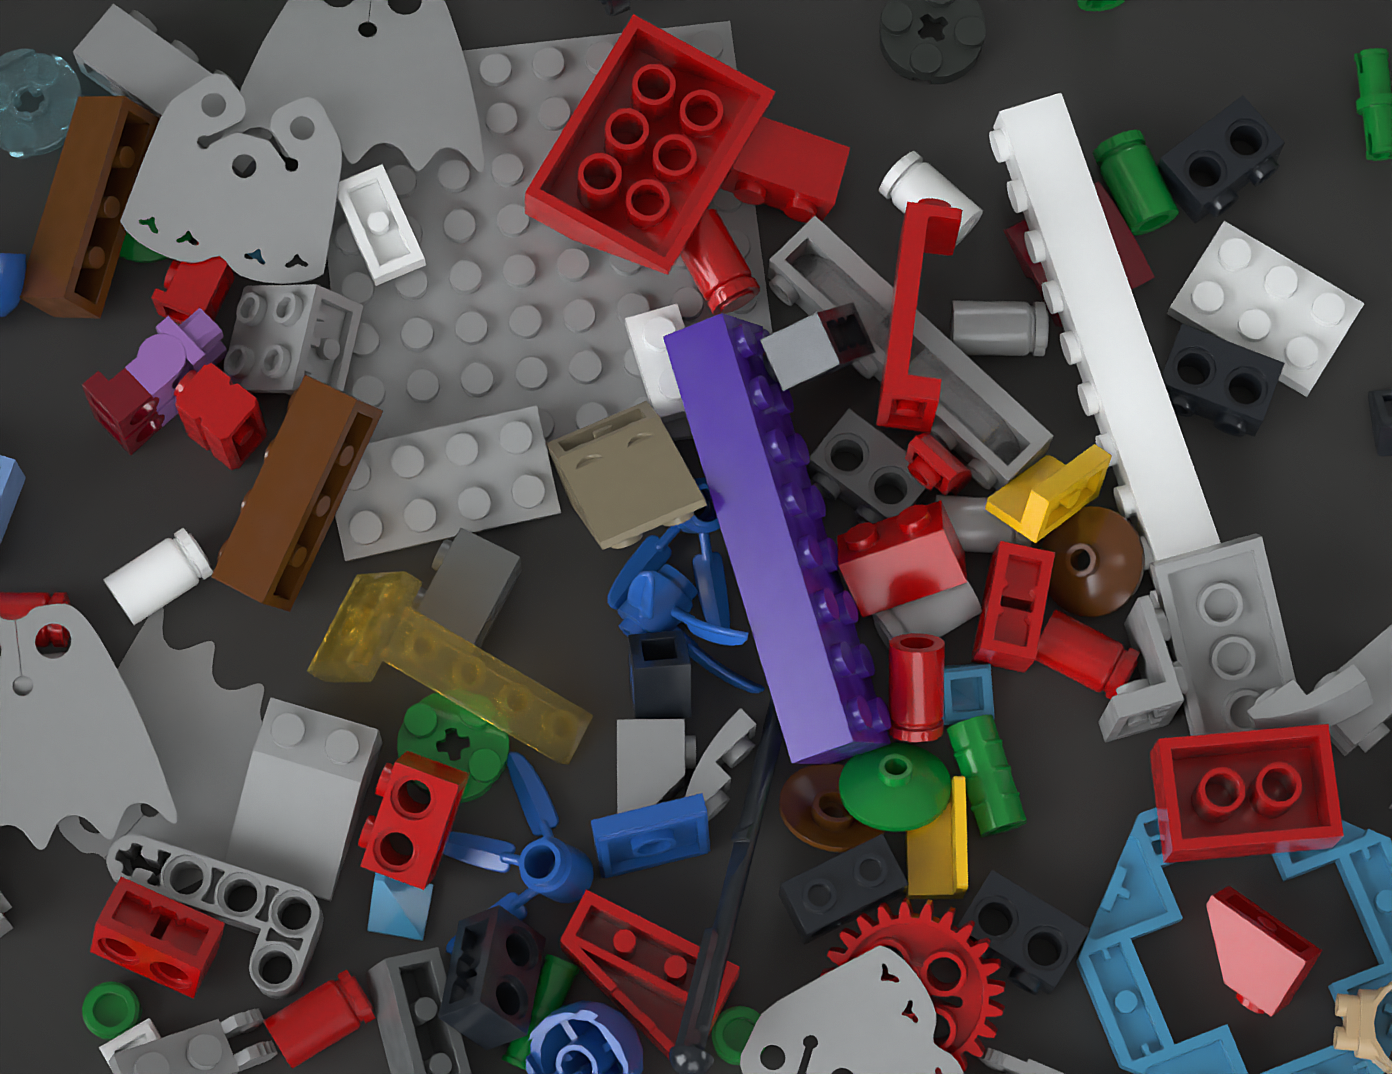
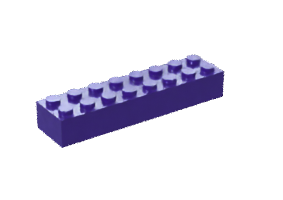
(778, 542)

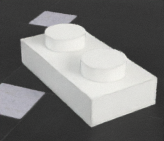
(379, 225)
(647, 341)

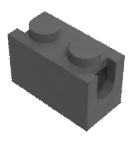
(468, 586)

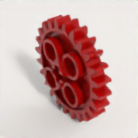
(921, 941)

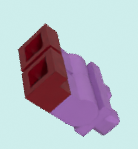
(142, 394)

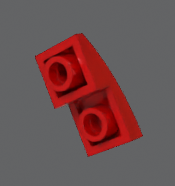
(935, 466)

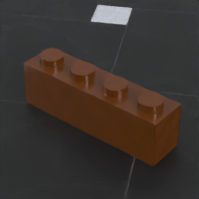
(83, 212)
(296, 493)

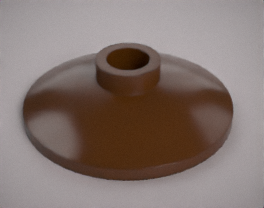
(1114, 565)
(815, 811)

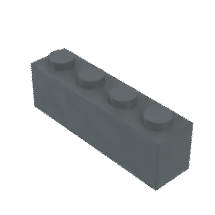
(407, 1007)

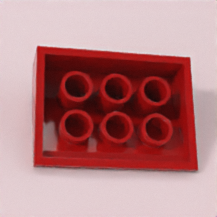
(647, 148)

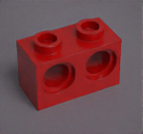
(1013, 606)
(424, 824)
(157, 937)

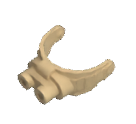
(1358, 1025)

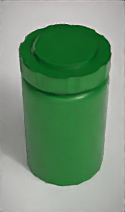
(1135, 182)

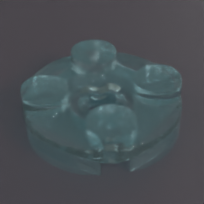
(45, 129)

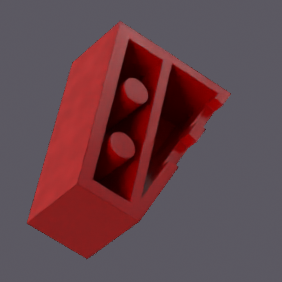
(638, 966)

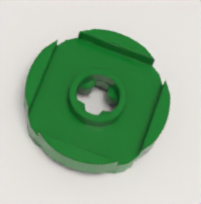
(436, 716)

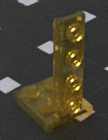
(381, 626)

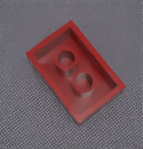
(1246, 793)

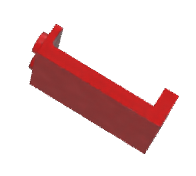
(908, 399)

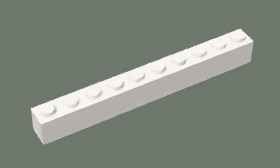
(1102, 329)

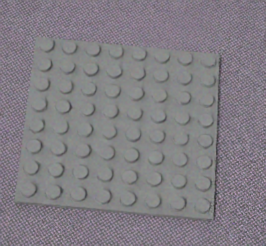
(504, 302)

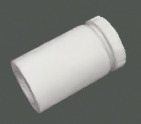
(913, 180)
(159, 576)

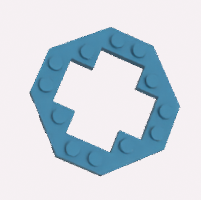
(1142, 902)

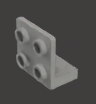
(291, 334)
(1158, 695)

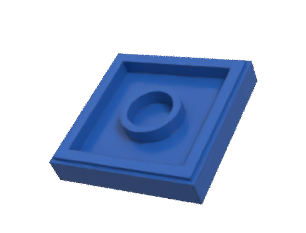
(651, 836)

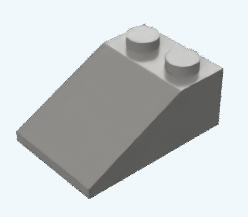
(303, 796)

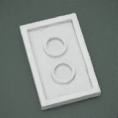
(1266, 305)

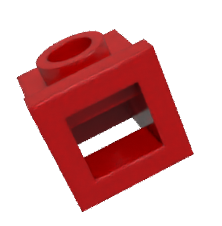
(193, 287)

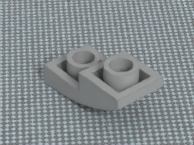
(1332, 701)
(727, 747)

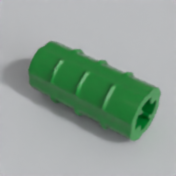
(987, 775)

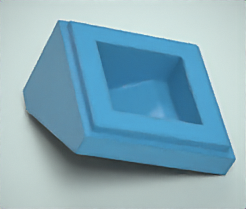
(967, 692)
(399, 908)

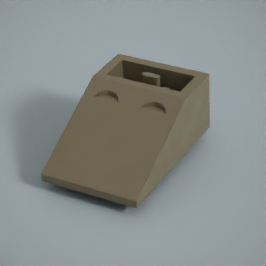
(625, 476)

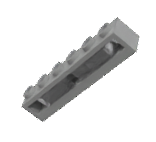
(972, 410)

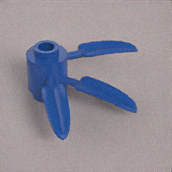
(707, 566)
(661, 602)
(545, 864)

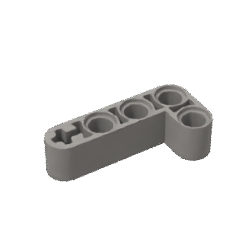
(212, 900)

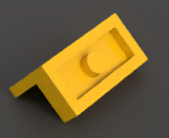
(1050, 492)
(939, 852)

